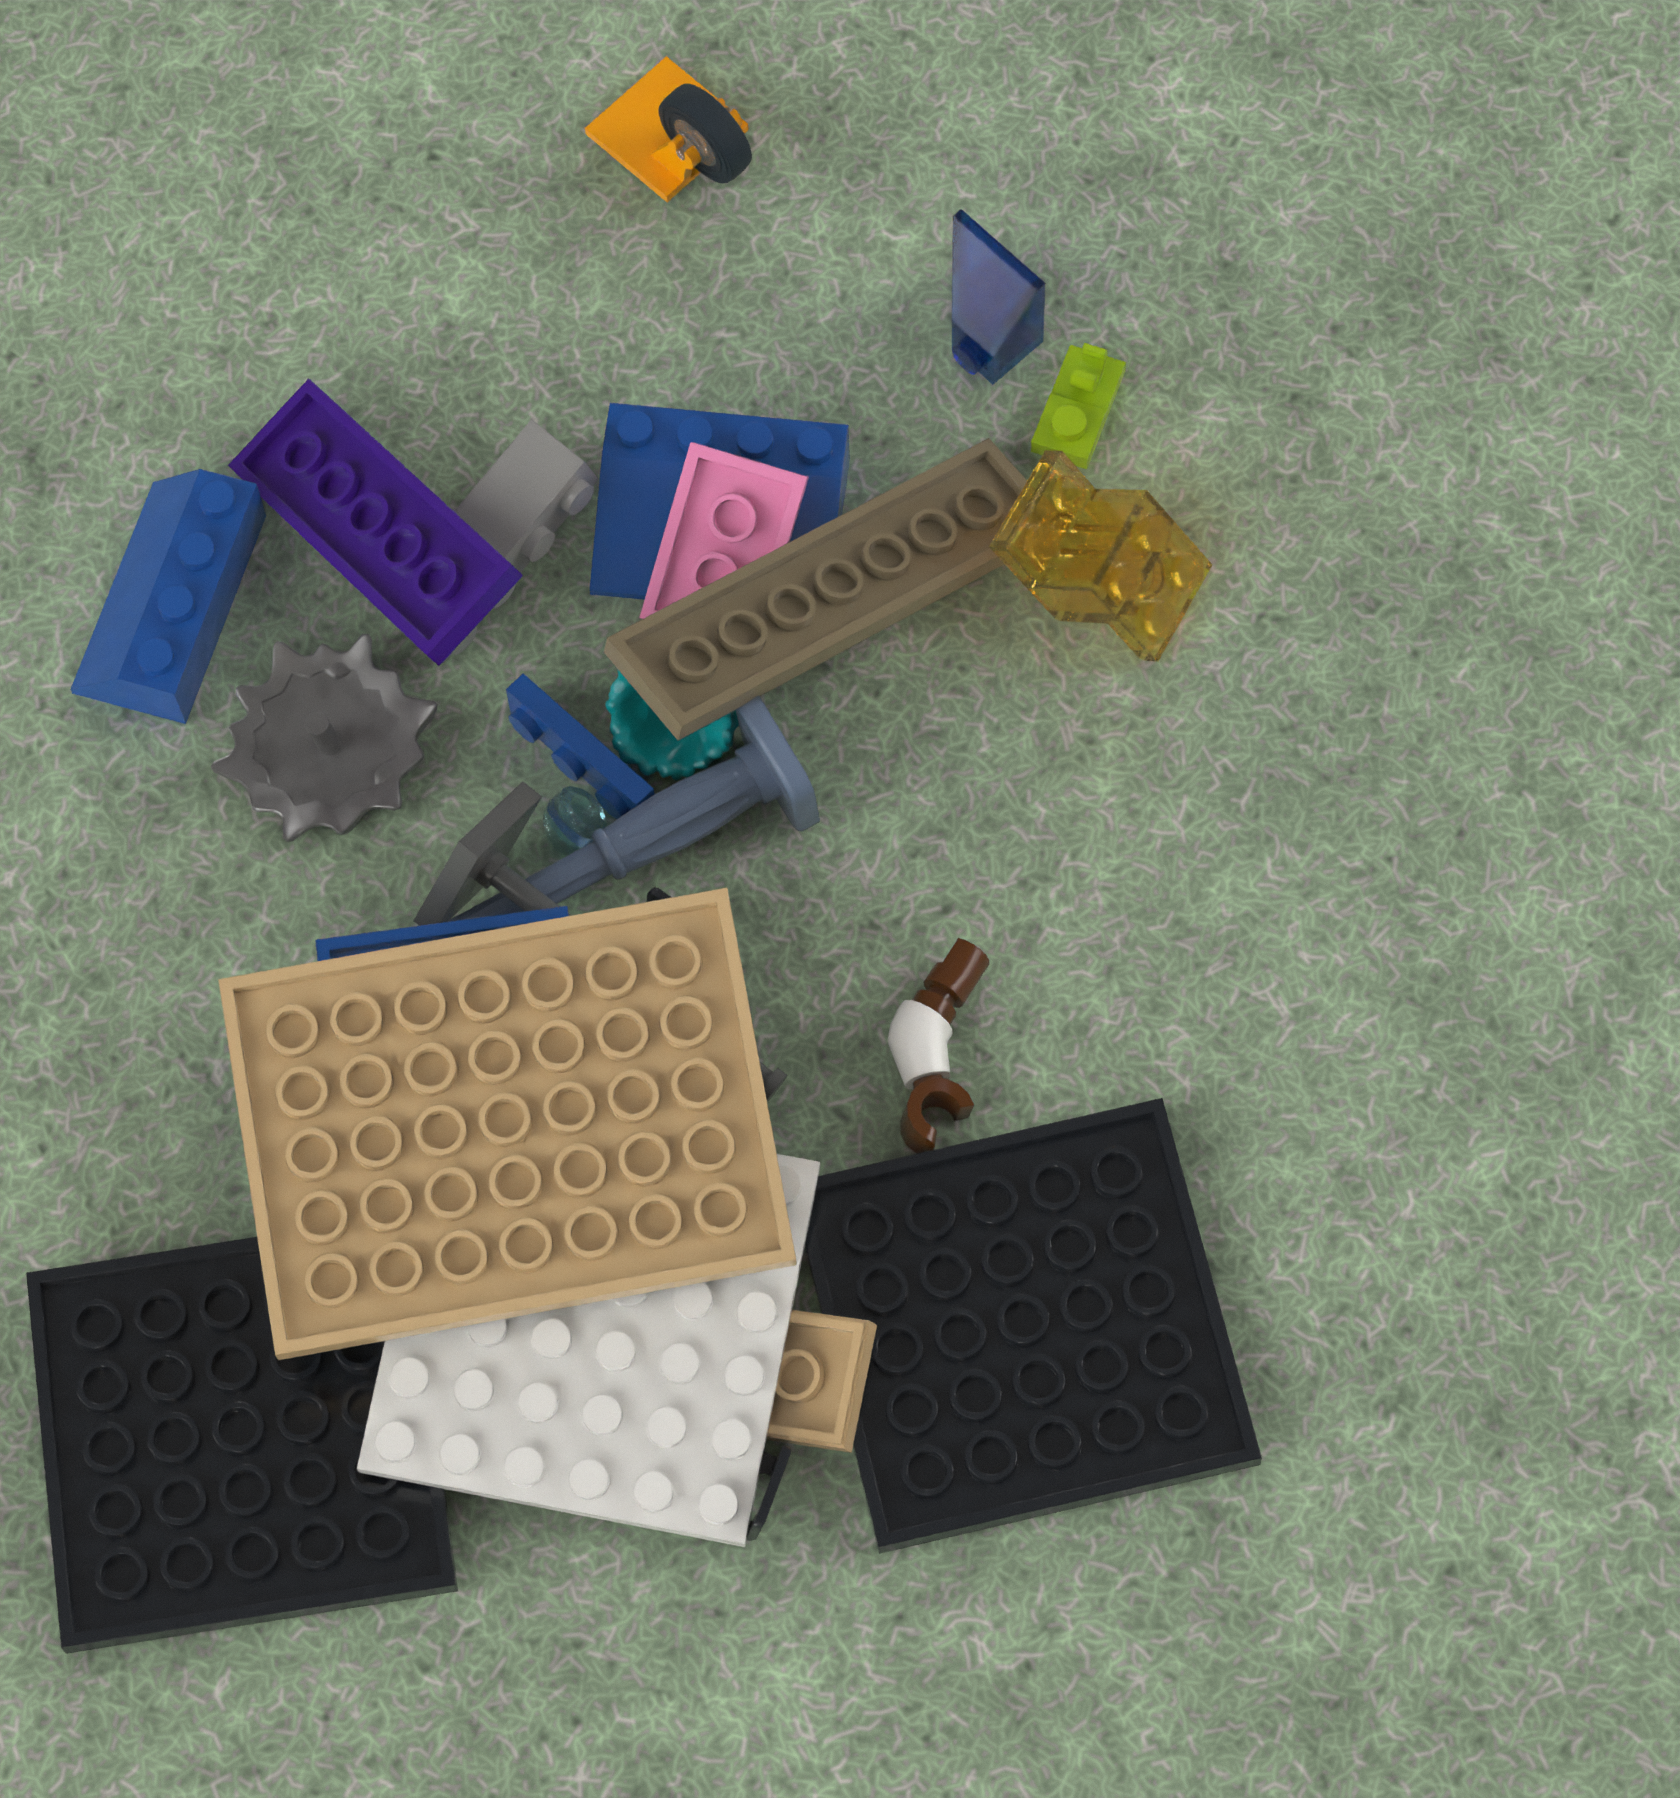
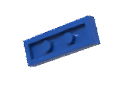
(575, 748)

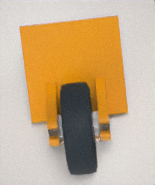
(672, 132)

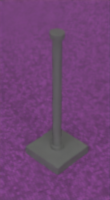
(482, 861)

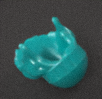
(649, 744)

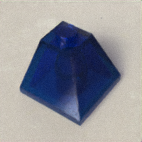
(994, 303)

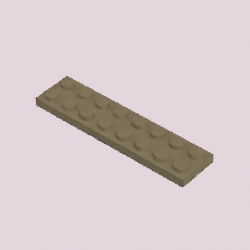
(819, 592)

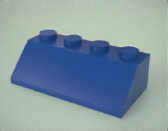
(172, 594)

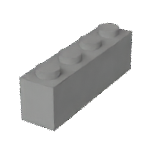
(526, 500)

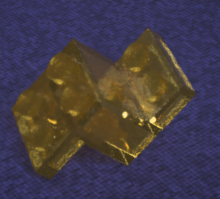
(1101, 555)

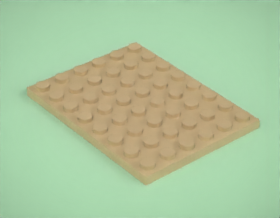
(504, 1123)

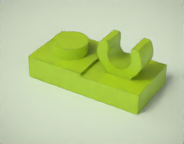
(1079, 404)

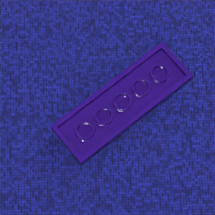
(375, 522)

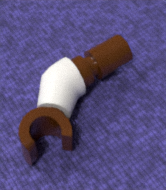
(920, 1041)

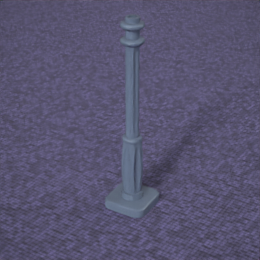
(682, 814)

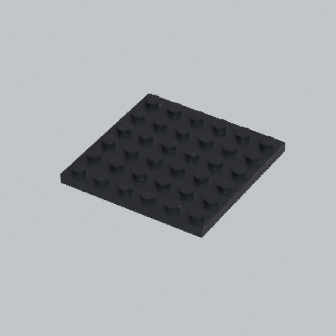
(1033, 1325)
(202, 1470)

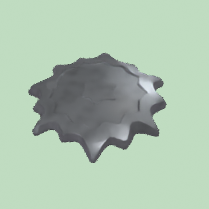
(325, 738)

